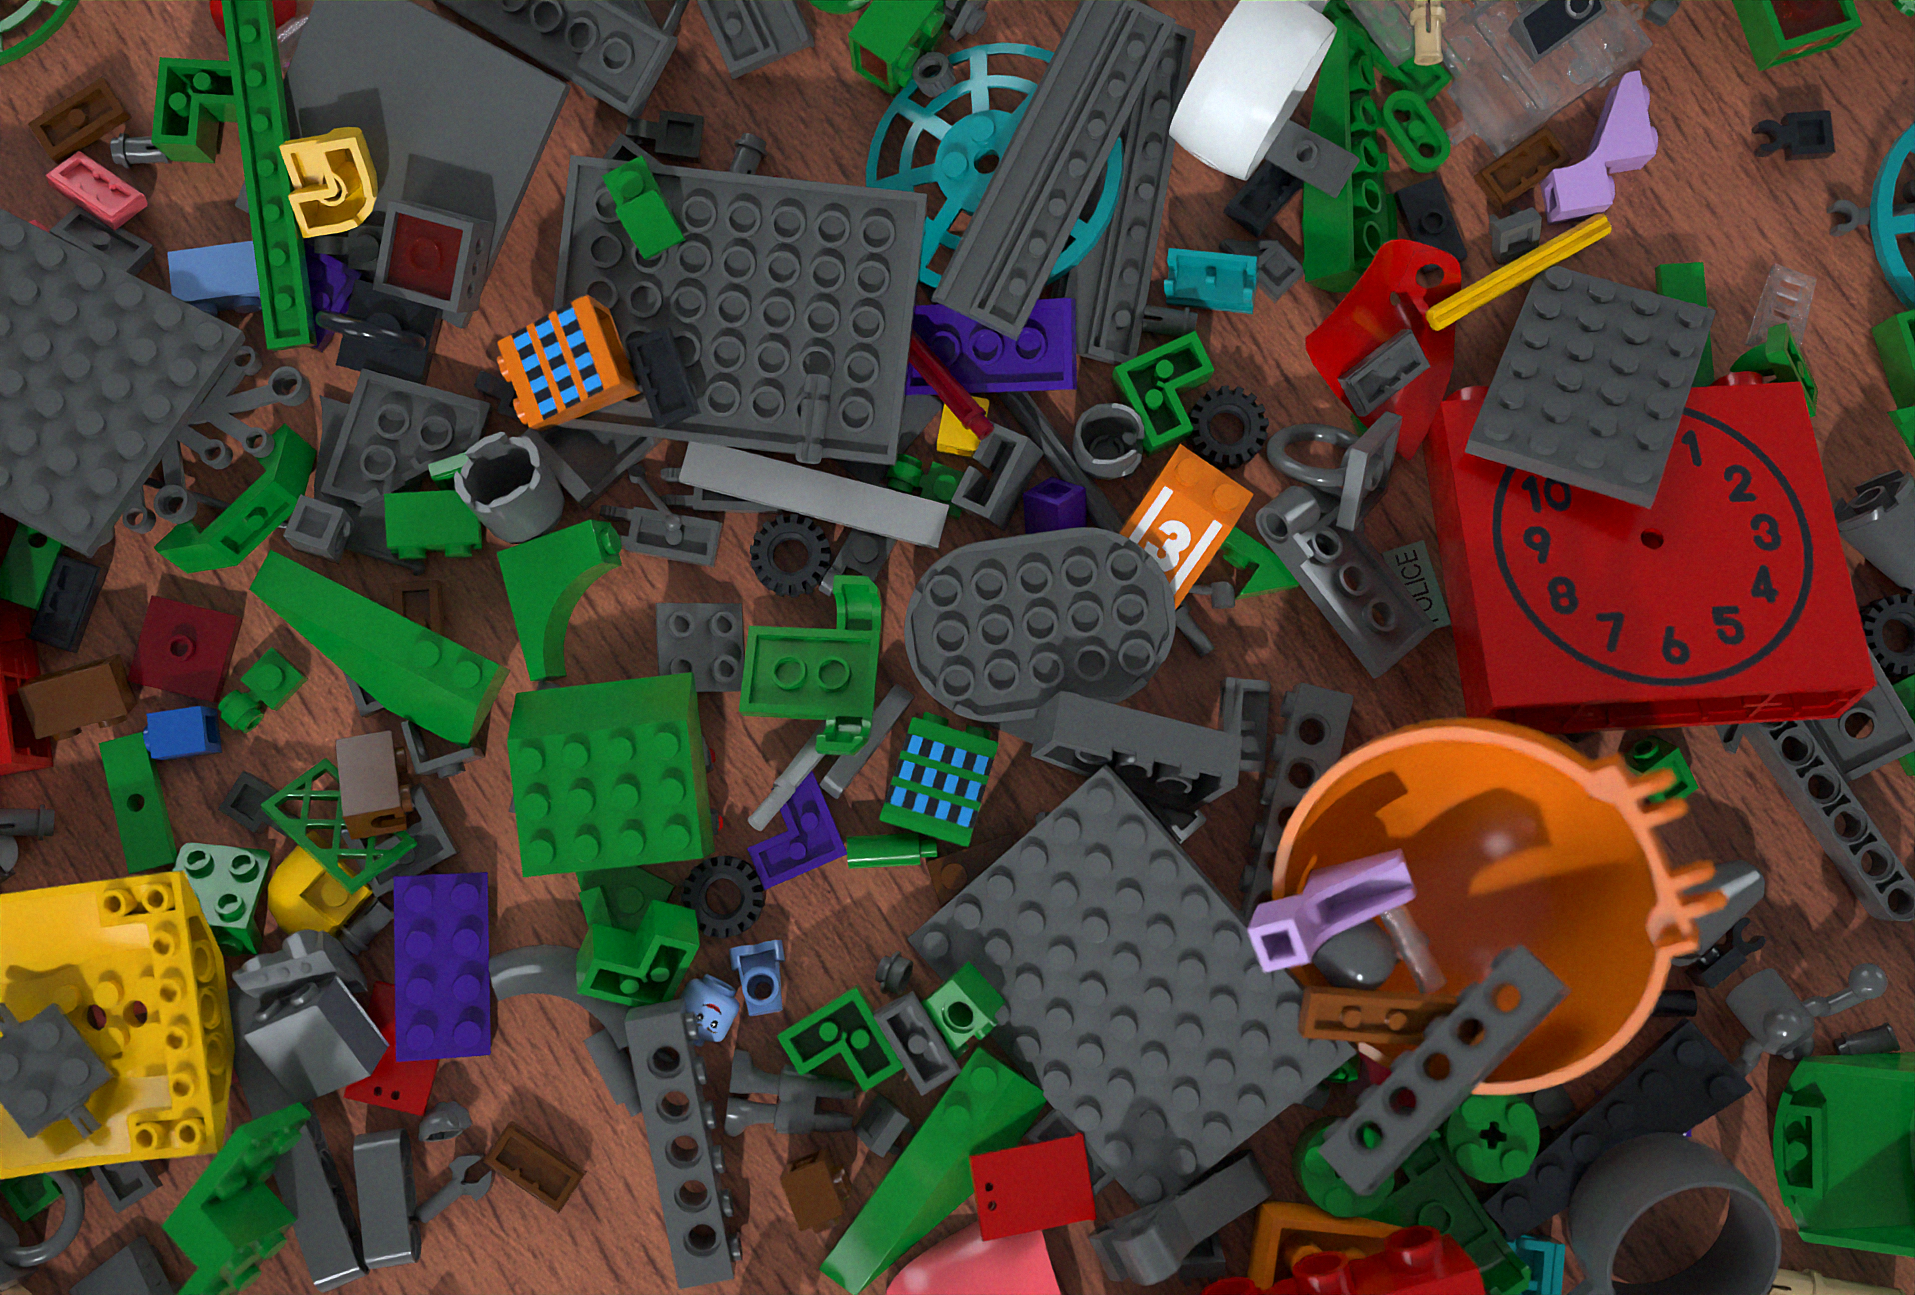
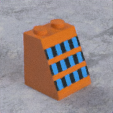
(566, 365)

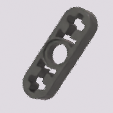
(884, 719)

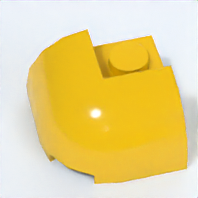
(331, 181)
(308, 897)

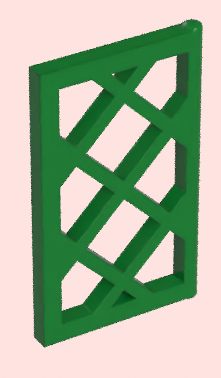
(329, 857)

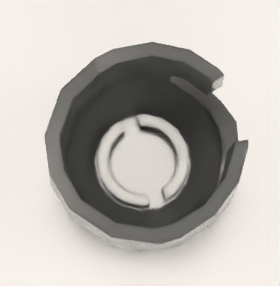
(1109, 441)
(1357, 957)

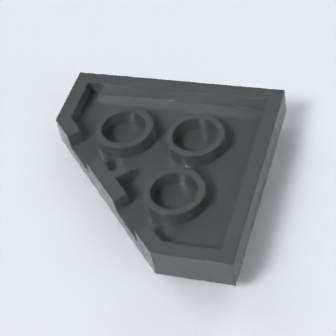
(395, 434)

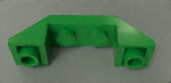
(250, 516)

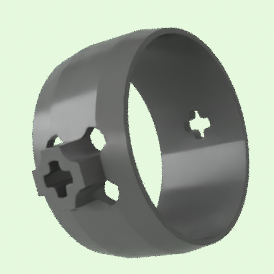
(1642, 1173)

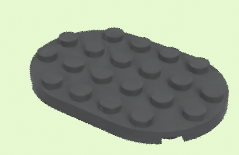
(1036, 616)

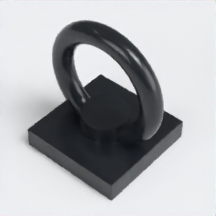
(384, 333)

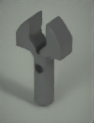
(457, 1187)

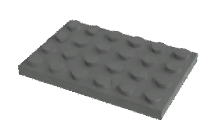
(1593, 384)

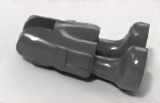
(798, 1101)

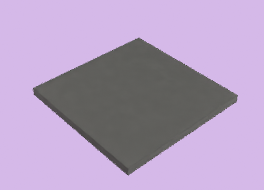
(436, 106)

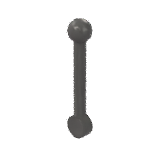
(637, 474)

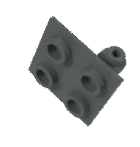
(702, 641)

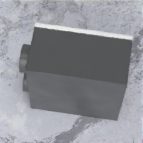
(316, 1039)

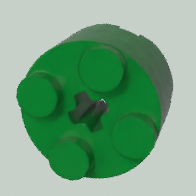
(1501, 1154)
(1322, 1181)

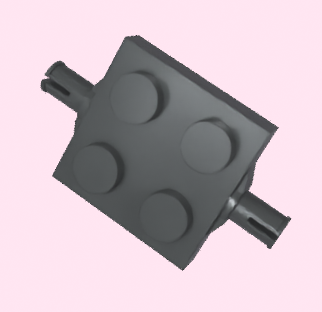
(48, 1071)

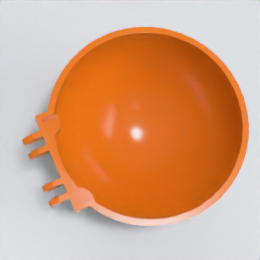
(1509, 850)

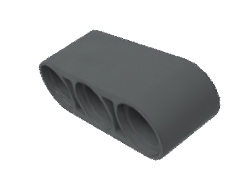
(387, 1198)

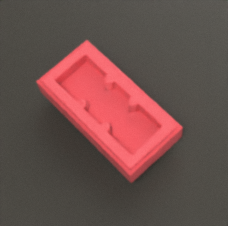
(96, 190)

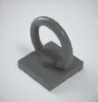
(1362, 472)
(19, 1262)

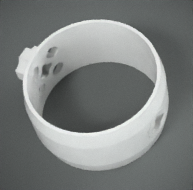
(1251, 82)

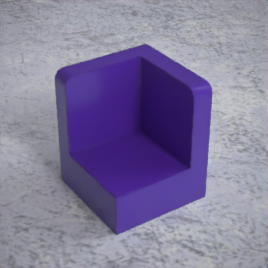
(1054, 506)

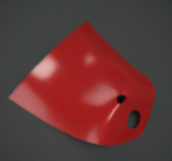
(1369, 319)

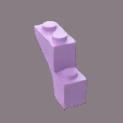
(1619, 144)
(1333, 900)

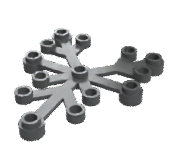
(218, 411)

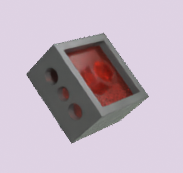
(433, 256)

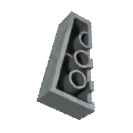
(1151, 754)

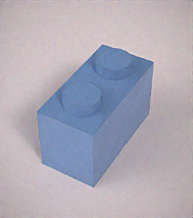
(216, 277)

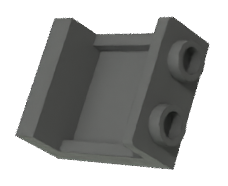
(588, 460)

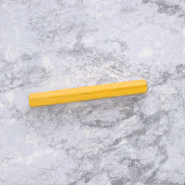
(1518, 271)

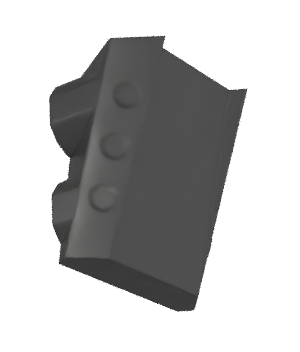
(304, 959)
(129, 1272)

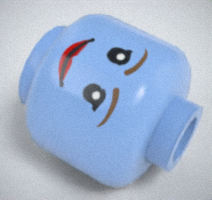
(713, 1005)

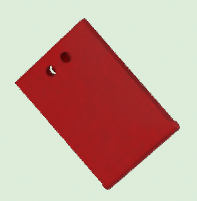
(400, 1085)
(1032, 1187)

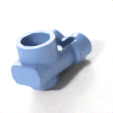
(758, 966)

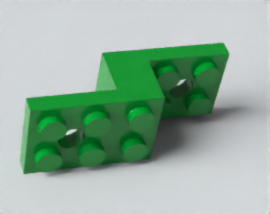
(230, 1214)

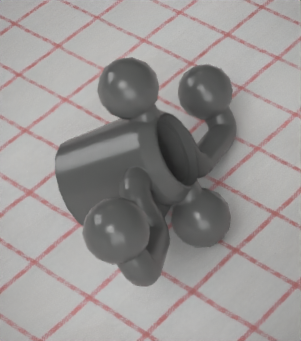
(1784, 1023)

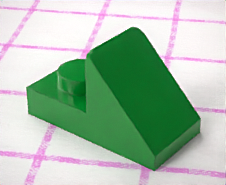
(643, 208)
(1268, 570)

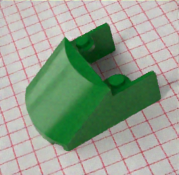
(1850, 1151)

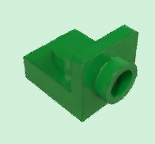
(1657, 754)

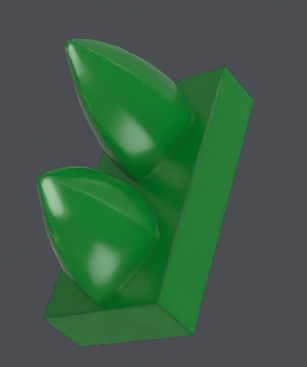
(1780, 358)

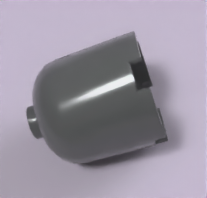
(510, 488)

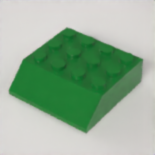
(609, 775)

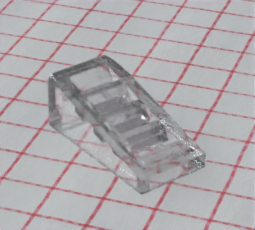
(1799, 313)

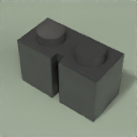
(1012, 462)

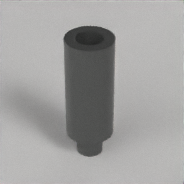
(615, 1070)

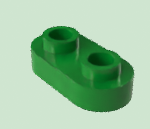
(1418, 131)

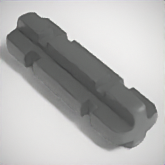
(813, 418)

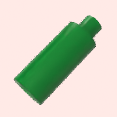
(888, 850)

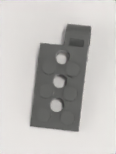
(1290, 529)
(1890, 734)

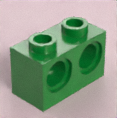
(956, 1021)

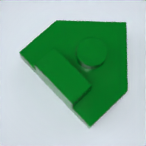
(620, 895)

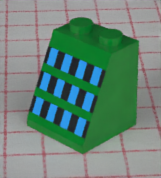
(940, 779)

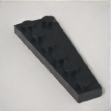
(1662, 1091)

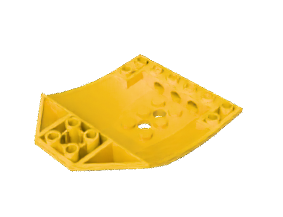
(109, 949)

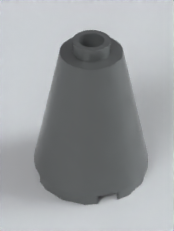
(1883, 525)
(1743, 888)

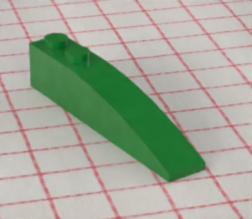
(1347, 230)
(384, 652)
(976, 1113)

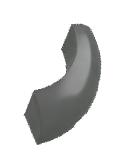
(552, 972)

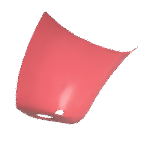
(975, 1267)

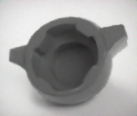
(444, 1122)

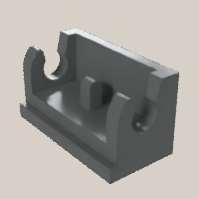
(1245, 714)

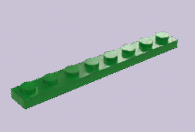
(262, 130)

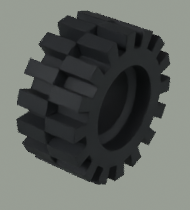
(1241, 406)
(790, 529)
(1873, 619)
(751, 896)

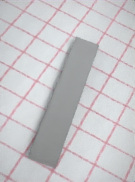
(814, 494)

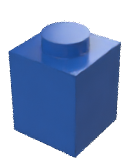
(182, 733)

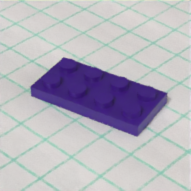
(995, 363)
(441, 966)

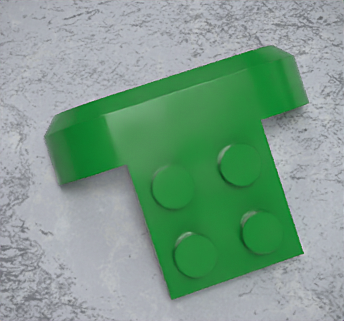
(820, 670)
(1441, 1198)

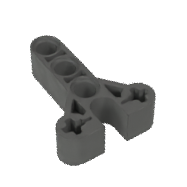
(1158, 1237)

